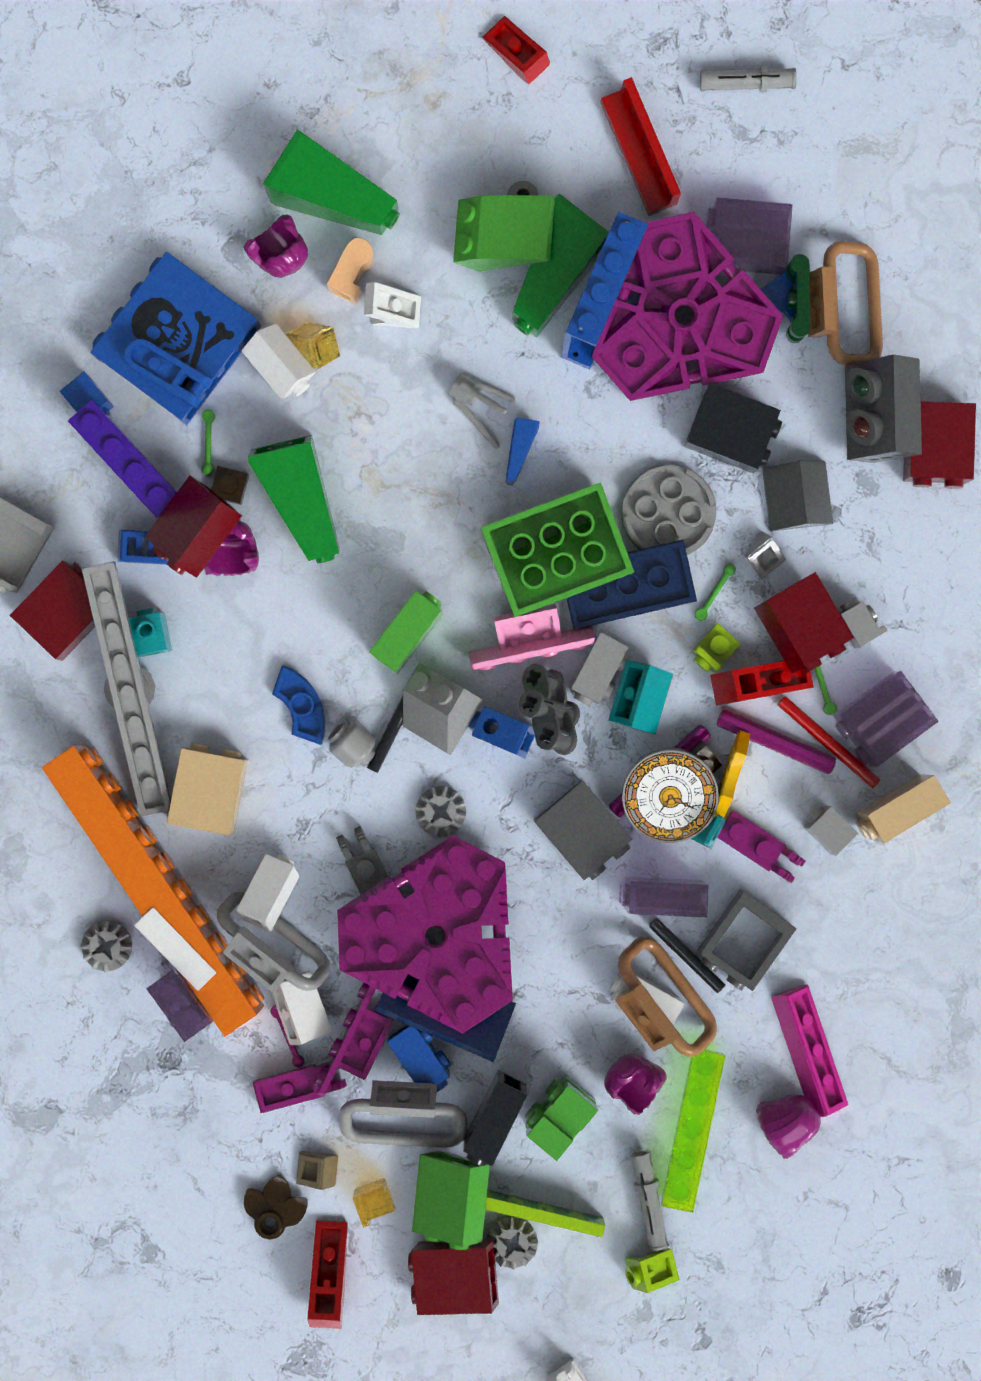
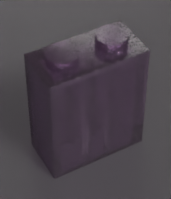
(753, 233)
(884, 719)
(664, 897)
(180, 1004)

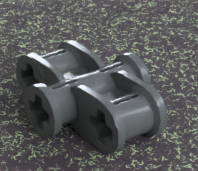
(551, 711)

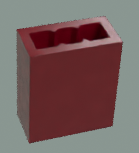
(946, 446)
(192, 527)
(57, 611)
(804, 624)
(453, 1279)

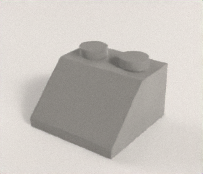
(437, 708)

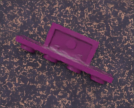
(359, 1044)

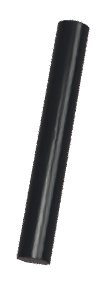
(387, 738)
(687, 955)

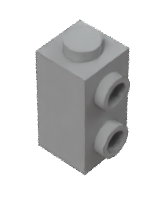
(598, 670)

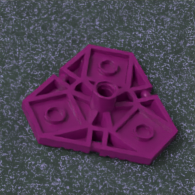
(729, 325)
(386, 935)

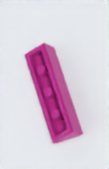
(809, 1049)

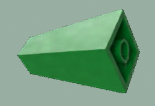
(325, 187)
(548, 284)
(297, 490)

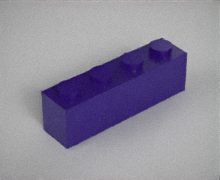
(123, 457)

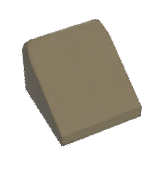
(317, 1170)

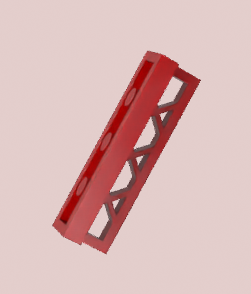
(641, 148)

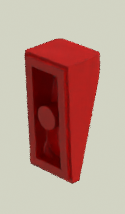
(517, 50)

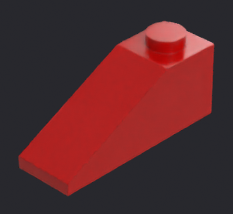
(758, 682)
(328, 1275)

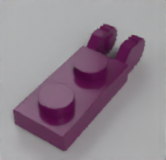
(757, 845)
(291, 1087)

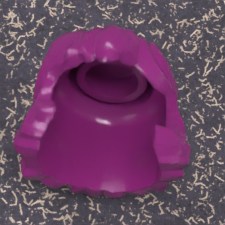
(278, 249)
(236, 554)
(634, 1081)
(788, 1123)

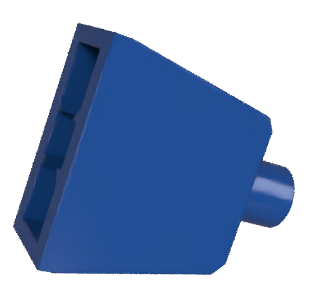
(510, 735)

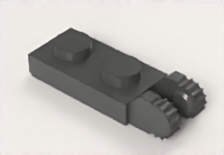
(366, 867)

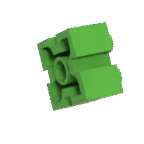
(560, 1116)

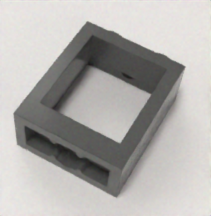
(735, 977)

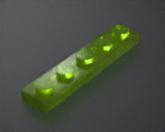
(693, 1131)

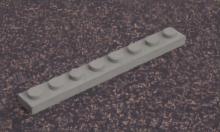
(127, 688)

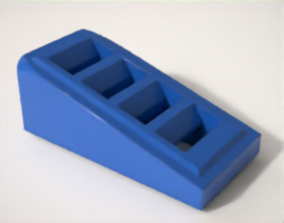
(522, 438)
(123, 547)

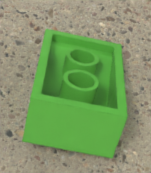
(503, 231)

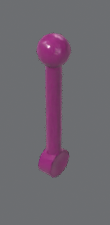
(298, 1060)

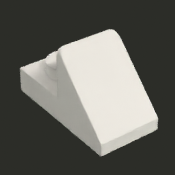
(391, 306)

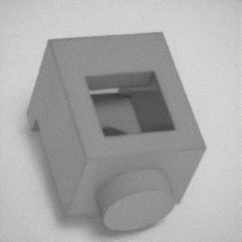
(861, 622)

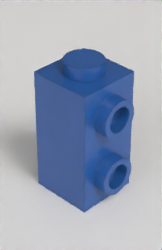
(420, 1057)

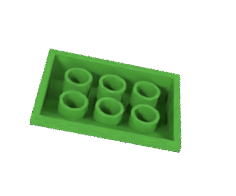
(557, 550)

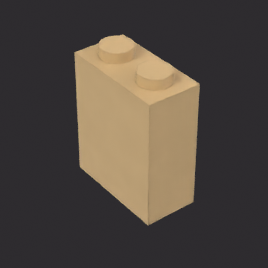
(207, 790)
(901, 808)

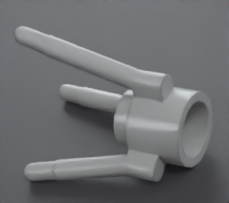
(468, 391)

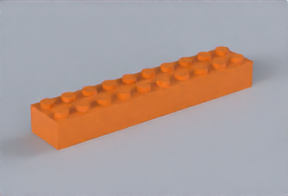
(149, 878)

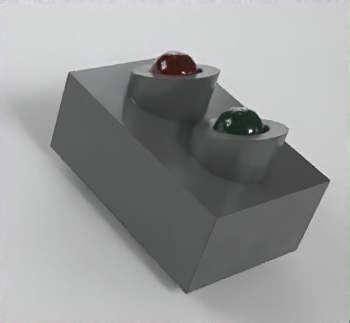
(883, 409)

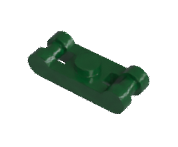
(798, 297)

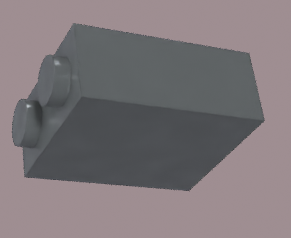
(584, 831)

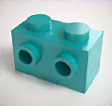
(150, 632)
(640, 696)

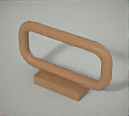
(825, 303)
(646, 1013)

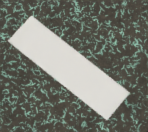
(175, 949)

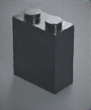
(733, 429)
(494, 1119)

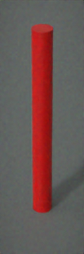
(828, 742)

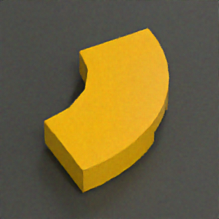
(731, 773)

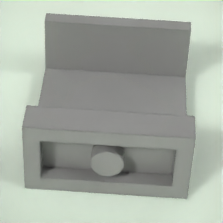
(20, 544)

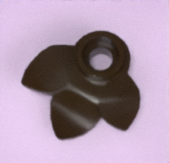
(275, 1203)

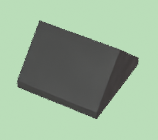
(797, 495)

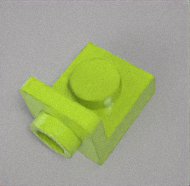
(714, 649)
(651, 1270)

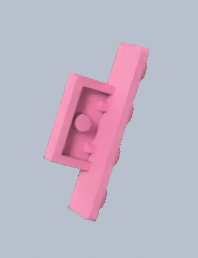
(530, 636)

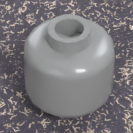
(352, 744)

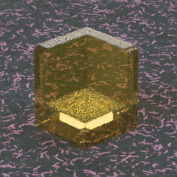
(315, 343)
(373, 1201)

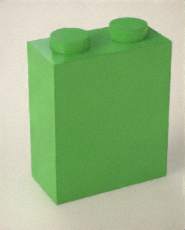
(407, 631)
(450, 1199)

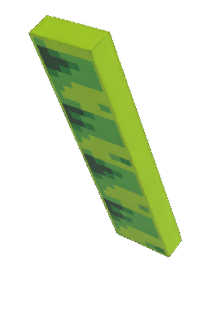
(545, 1213)

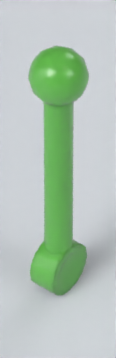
(208, 416)
(701, 614)
(829, 707)

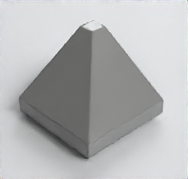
(764, 555)

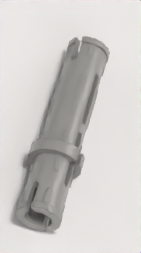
(748, 79)
(647, 1186)

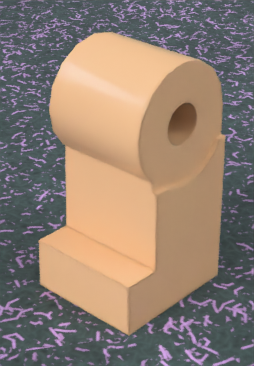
(355, 259)

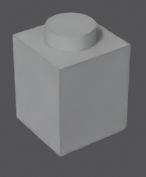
(830, 829)

